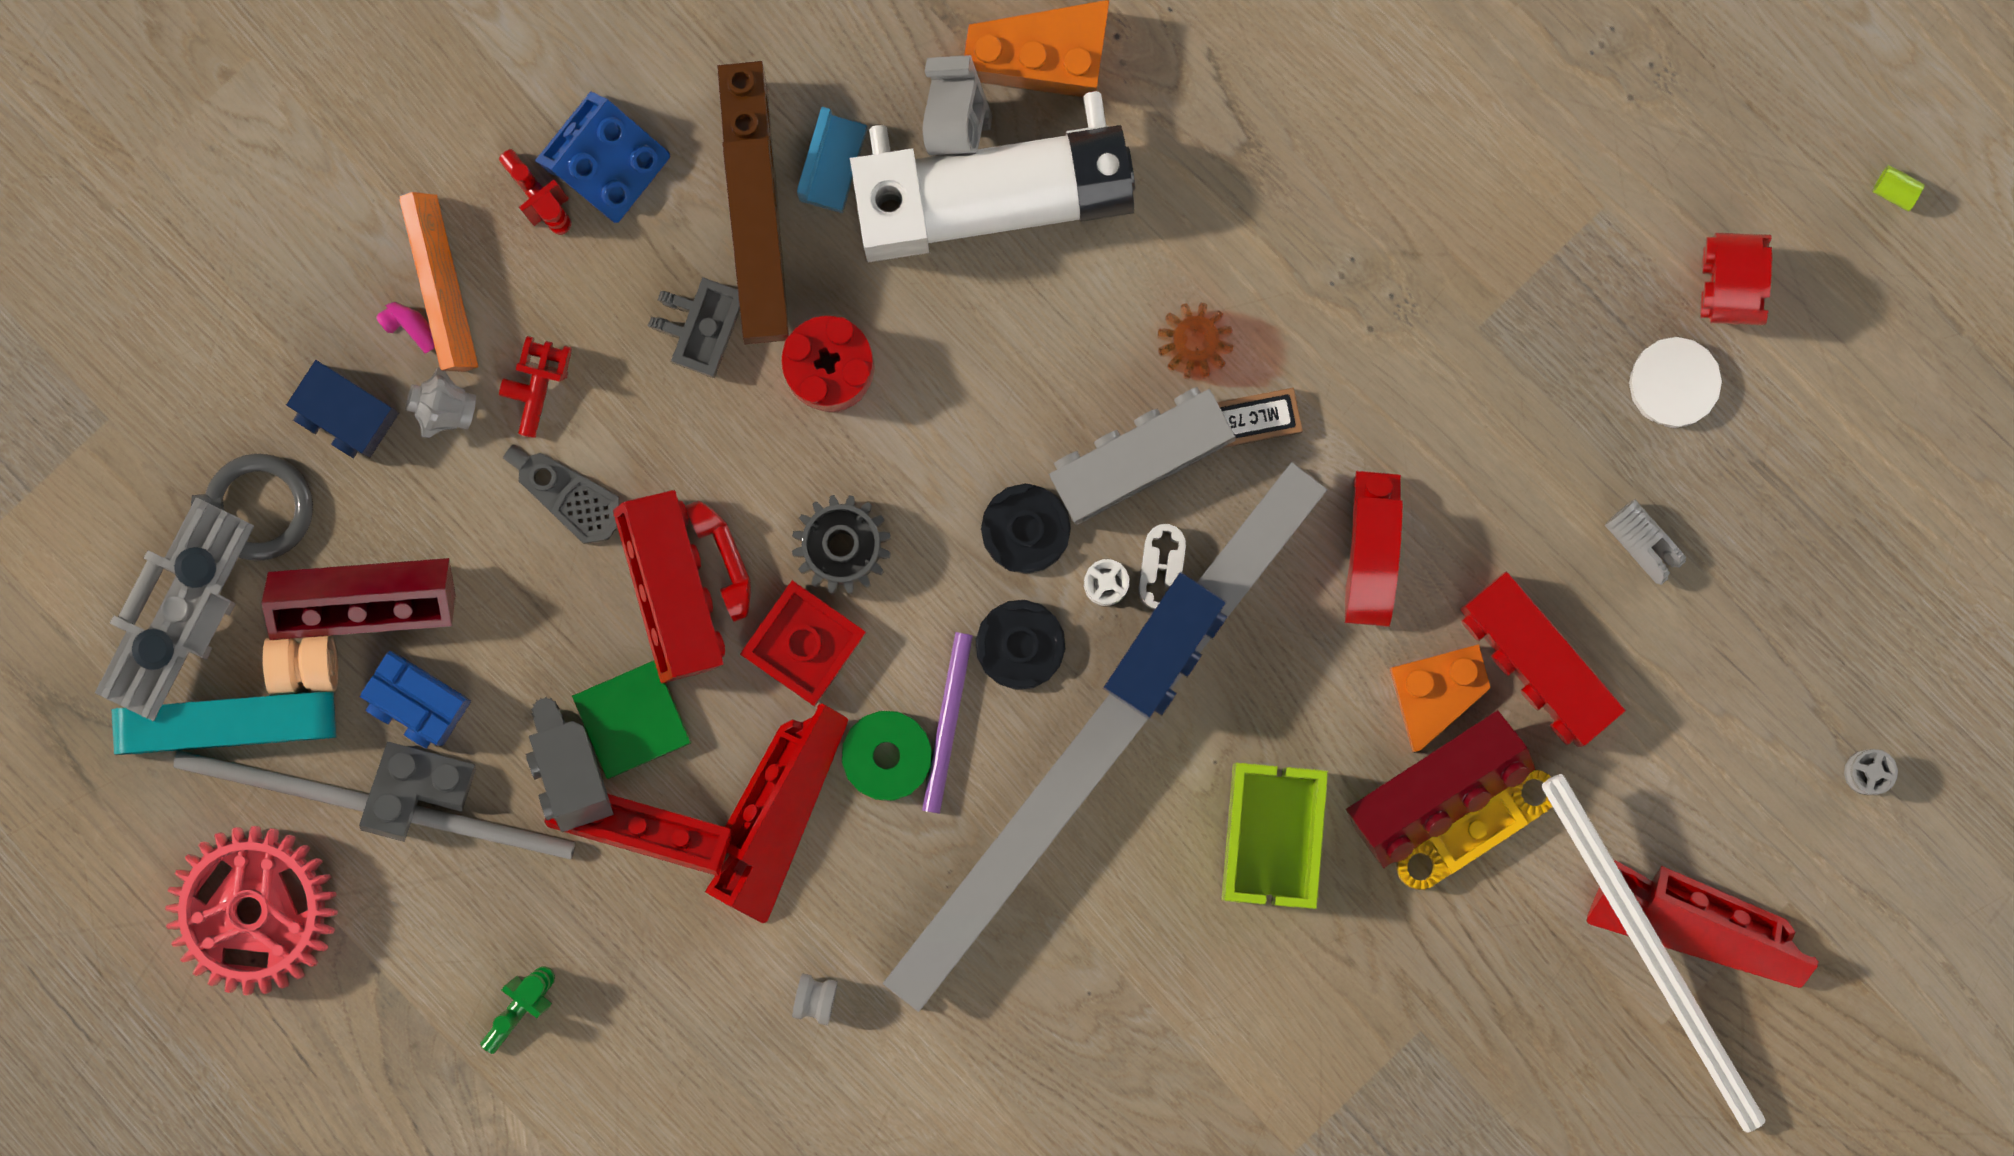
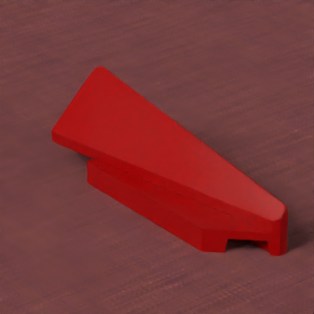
(776, 812)
(1710, 926)

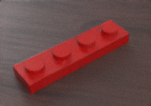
(659, 835)

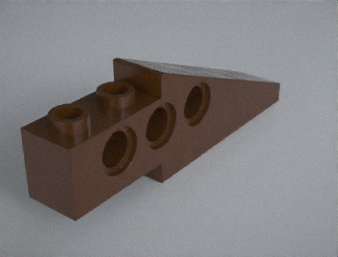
(753, 202)

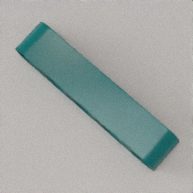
(226, 723)

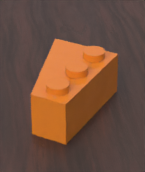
(1042, 50)

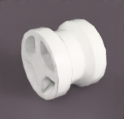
(1109, 576)

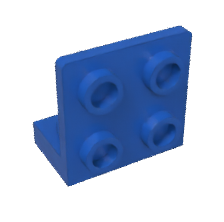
(604, 156)

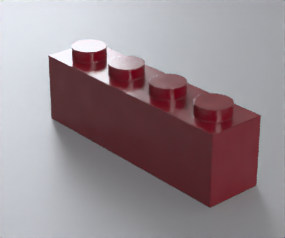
(359, 599)
(1441, 789)

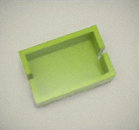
(1274, 835)

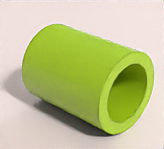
(1898, 188)

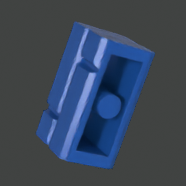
(415, 700)

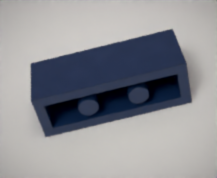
(1166, 647)

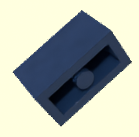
(341, 409)

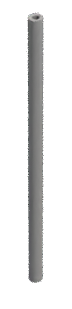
(358, 800)

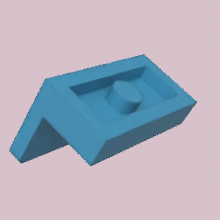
(828, 165)

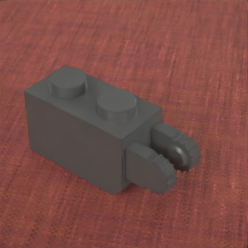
(567, 768)

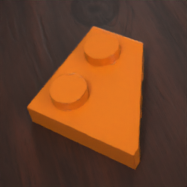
(1438, 691)

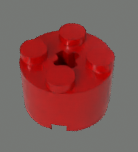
(1739, 278)
(835, 338)

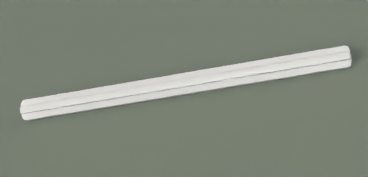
(1653, 953)

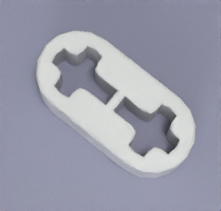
(1151, 559)

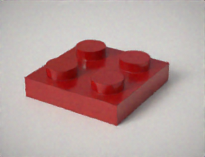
(803, 643)

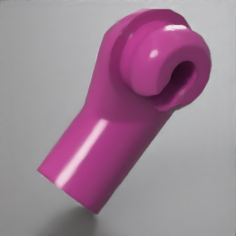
(411, 320)

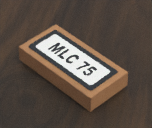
(1262, 416)

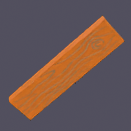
(438, 282)

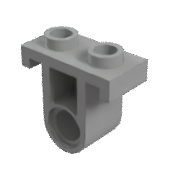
(954, 107)

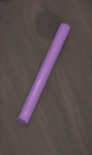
(947, 722)

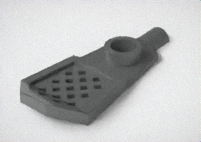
(562, 490)

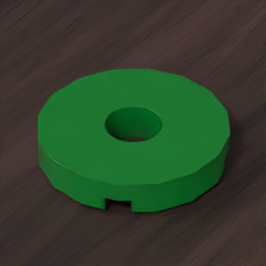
(867, 736)

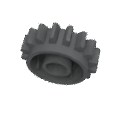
(823, 527)

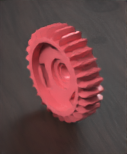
(278, 931)

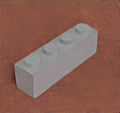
(1142, 456)

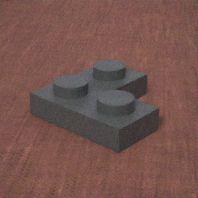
(412, 776)

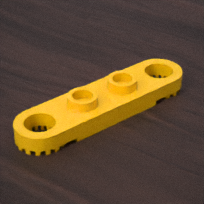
(1476, 834)

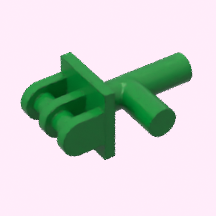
(526, 996)

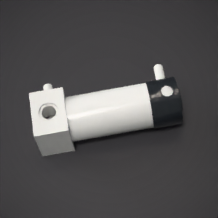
(991, 190)

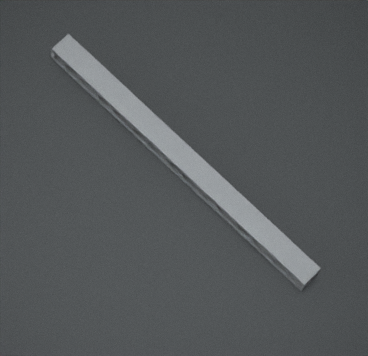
(1087, 759)

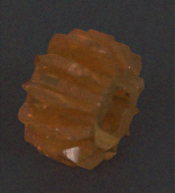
(1210, 343)

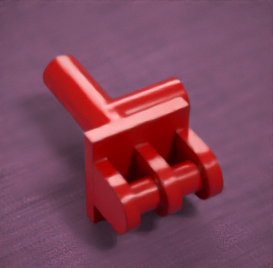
(543, 202)
(541, 373)

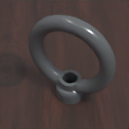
(297, 485)

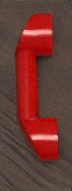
(738, 594)

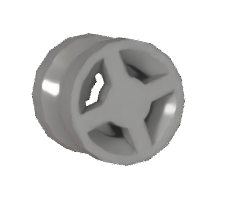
(1880, 774)
(814, 999)

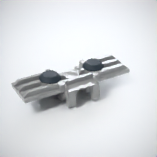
(188, 616)

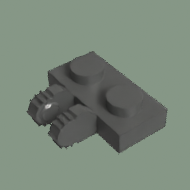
(706, 327)

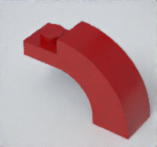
(1374, 549)

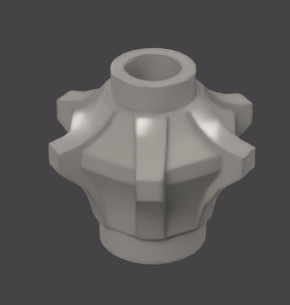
(440, 405)

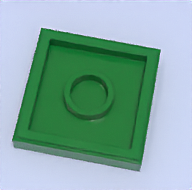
(631, 720)

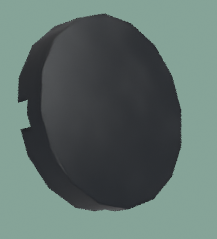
(1025, 528)
(1020, 644)

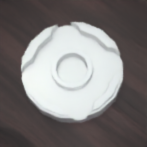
(1675, 382)

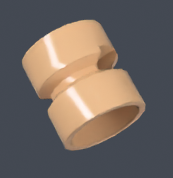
(295, 664)

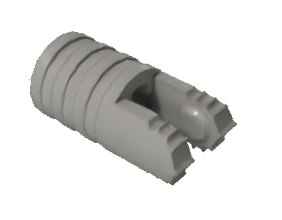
(1642, 537)

